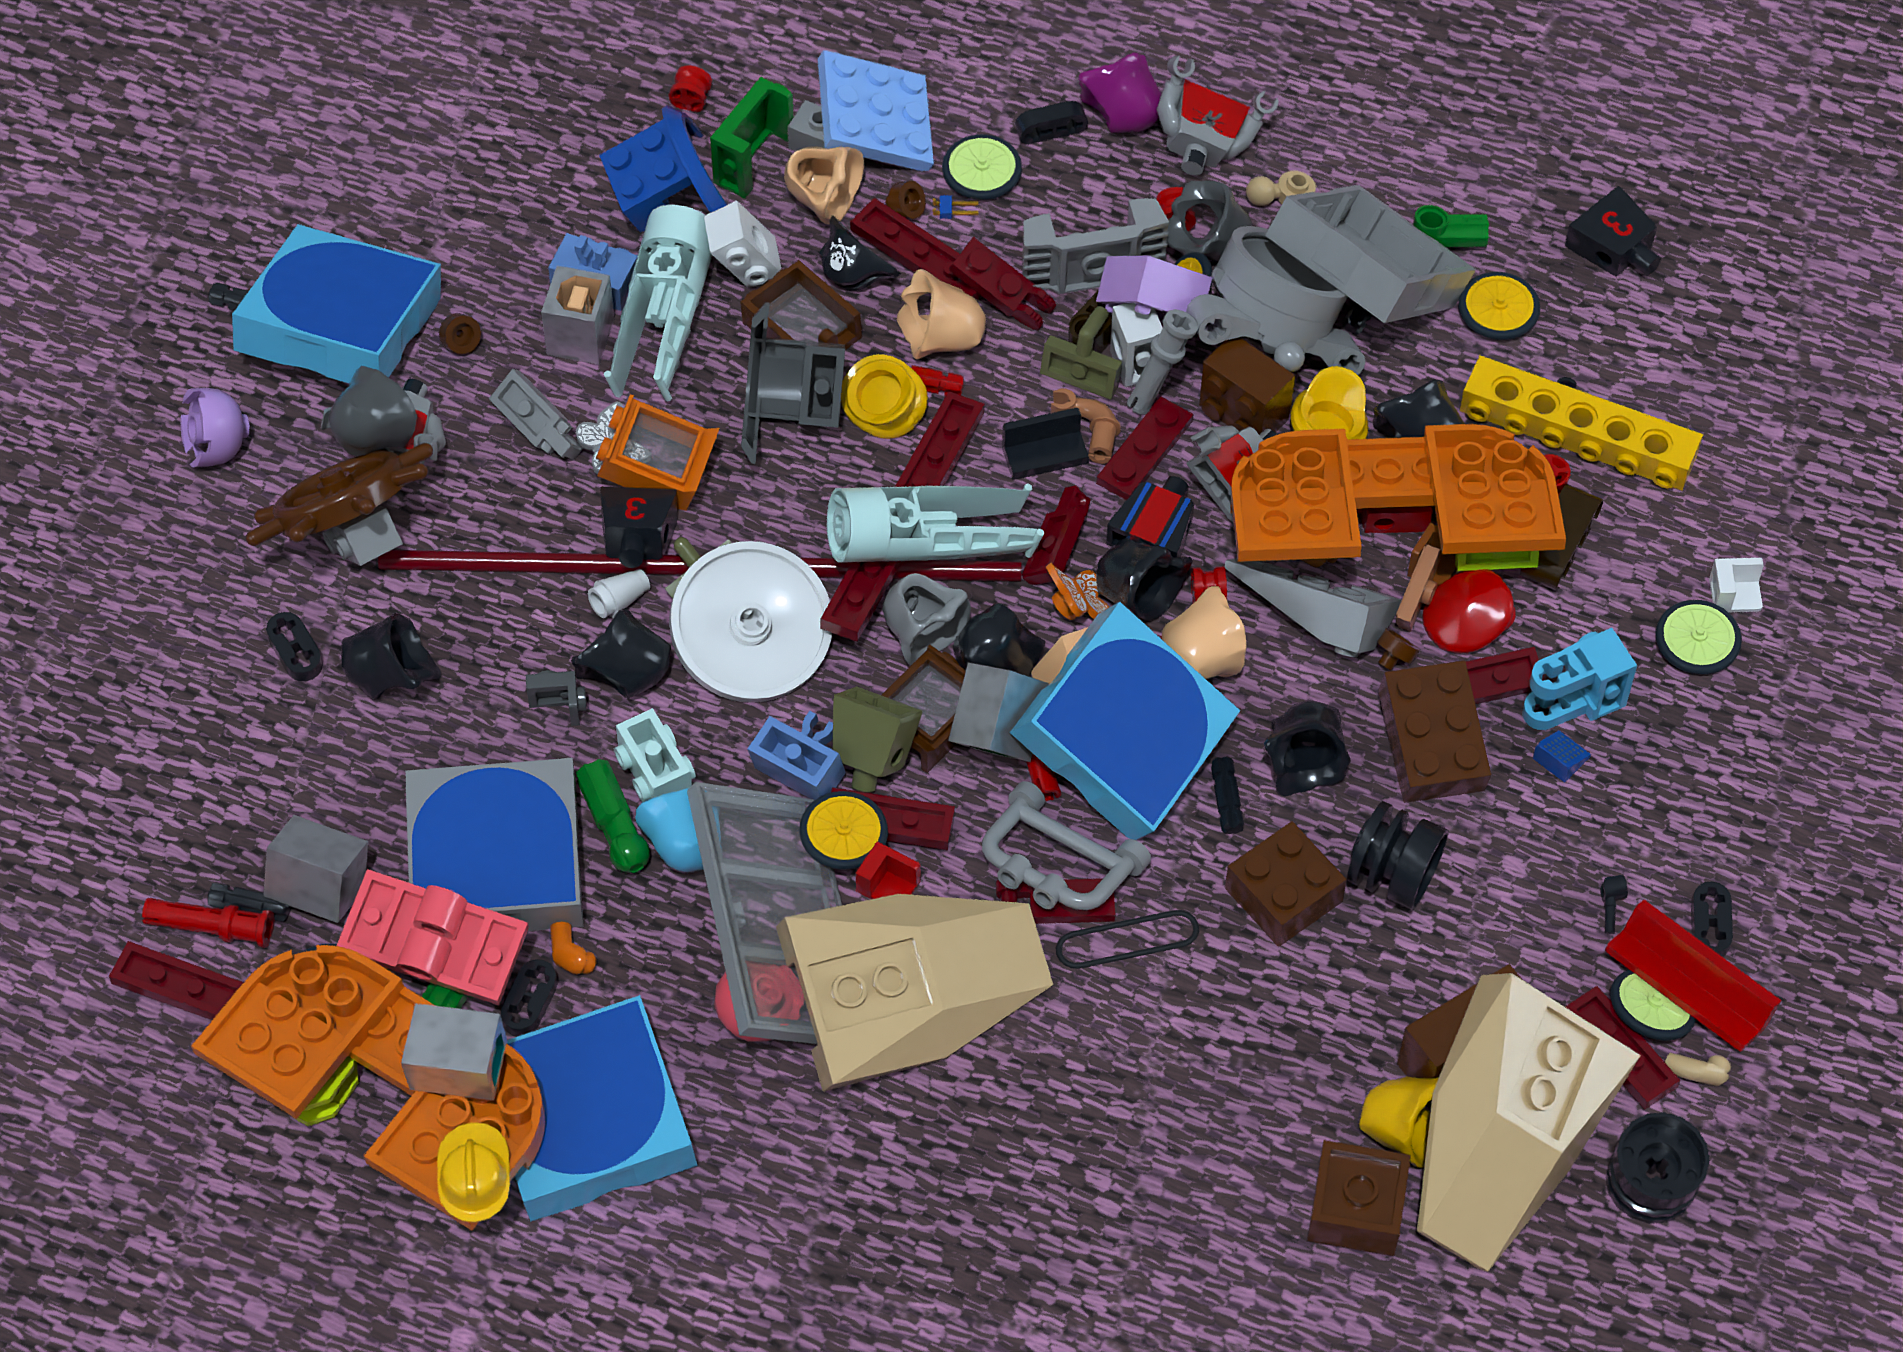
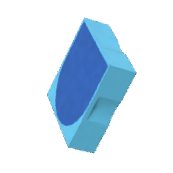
(336, 305)
(1126, 721)
(604, 1108)

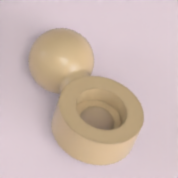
(1263, 191)

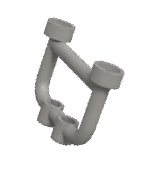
(1025, 804)

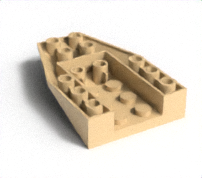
(909, 978)
(1511, 1115)

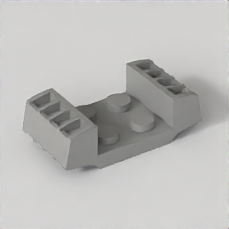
(1079, 259)

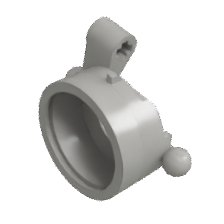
(1276, 302)

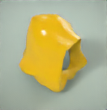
(1397, 1117)

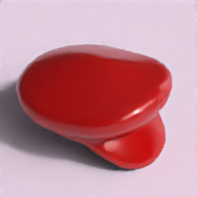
(1469, 611)

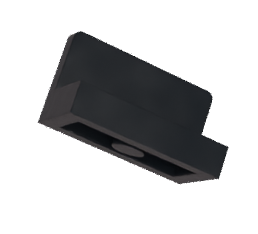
(1044, 443)

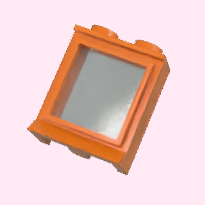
(655, 450)

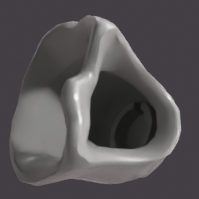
(925, 614)

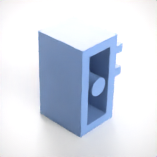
(596, 257)
(797, 757)

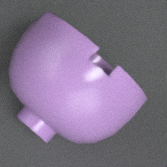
(212, 420)

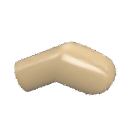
(1711, 1072)

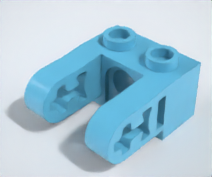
(1594, 681)

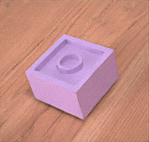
(1149, 284)

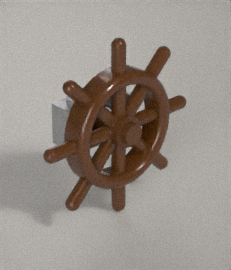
(346, 504)

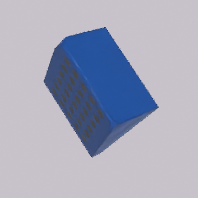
(1560, 755)

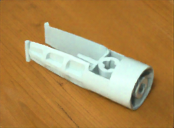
(663, 291)
(921, 523)

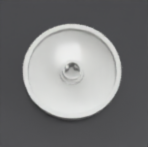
(750, 621)

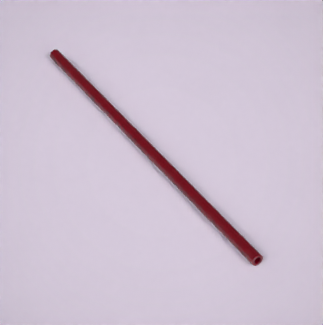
(667, 565)

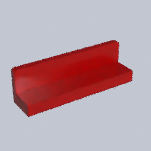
(1693, 976)

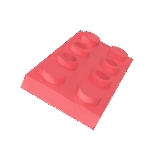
(434, 936)

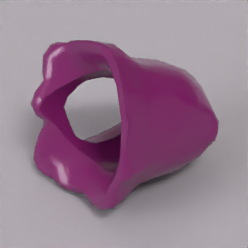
(1123, 94)

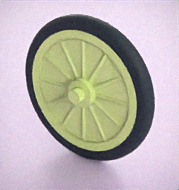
(982, 167)
(1698, 637)
(1647, 1009)

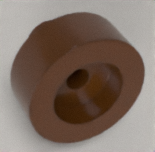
(907, 199)
(459, 333)
(1396, 648)

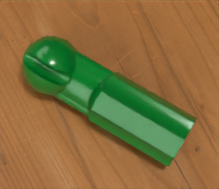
(612, 816)

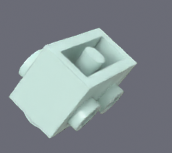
(652, 756)

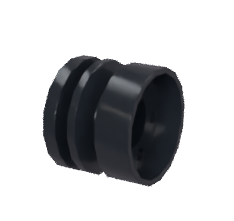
(1397, 855)
(1659, 1145)

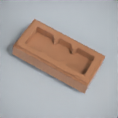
(1420, 588)

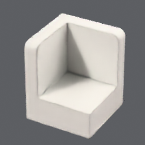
(1736, 584)

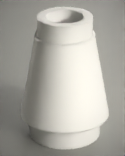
(617, 592)

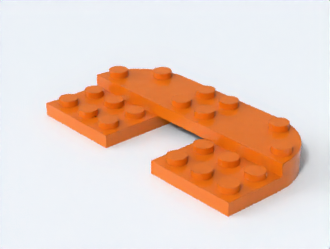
(1305, 486)
(317, 1007)

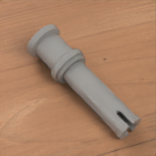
(1166, 350)

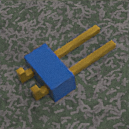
(946, 207)

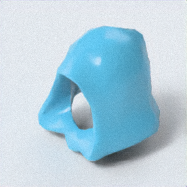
(671, 829)

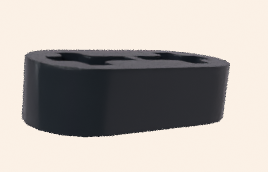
(1051, 122)
(286, 650)
(1721, 920)
(520, 994)

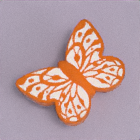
(1076, 594)

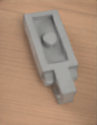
(535, 415)

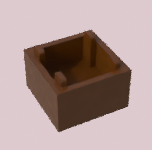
(1359, 1198)

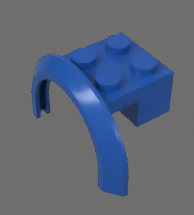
(657, 166)

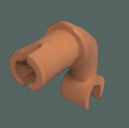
(1102, 422)

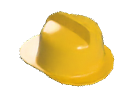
(473, 1172)

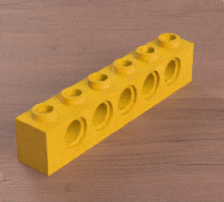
(1599, 422)

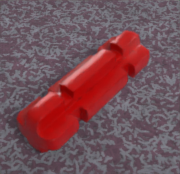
(936, 381)

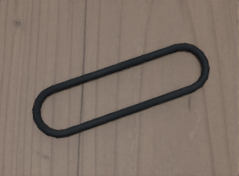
(1190, 940)

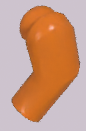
(567, 954)

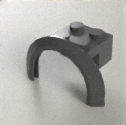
(789, 381)

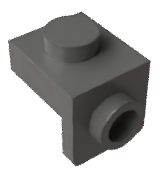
(556, 689)

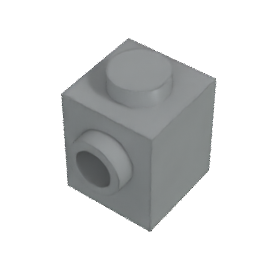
(806, 127)

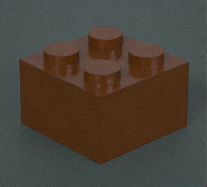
(1245, 388)
(1285, 883)

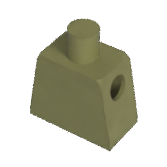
(872, 734)

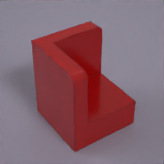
(887, 873)

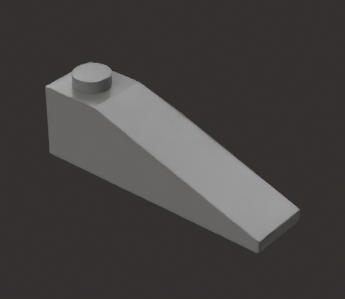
(1337, 616)

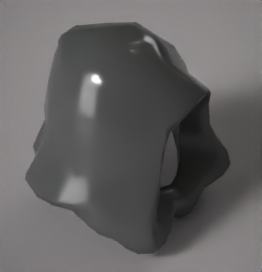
(1227, 218)
(372, 414)

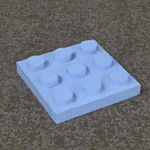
(875, 110)

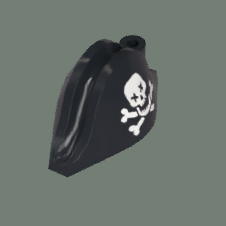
(850, 262)

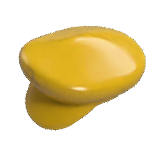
(888, 393)
(1332, 402)

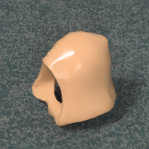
(825, 179)
(953, 322)
(1209, 636)

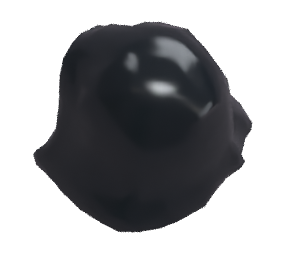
(1413, 411)
(1141, 577)
(998, 641)
(625, 656)
(387, 657)
(1306, 767)

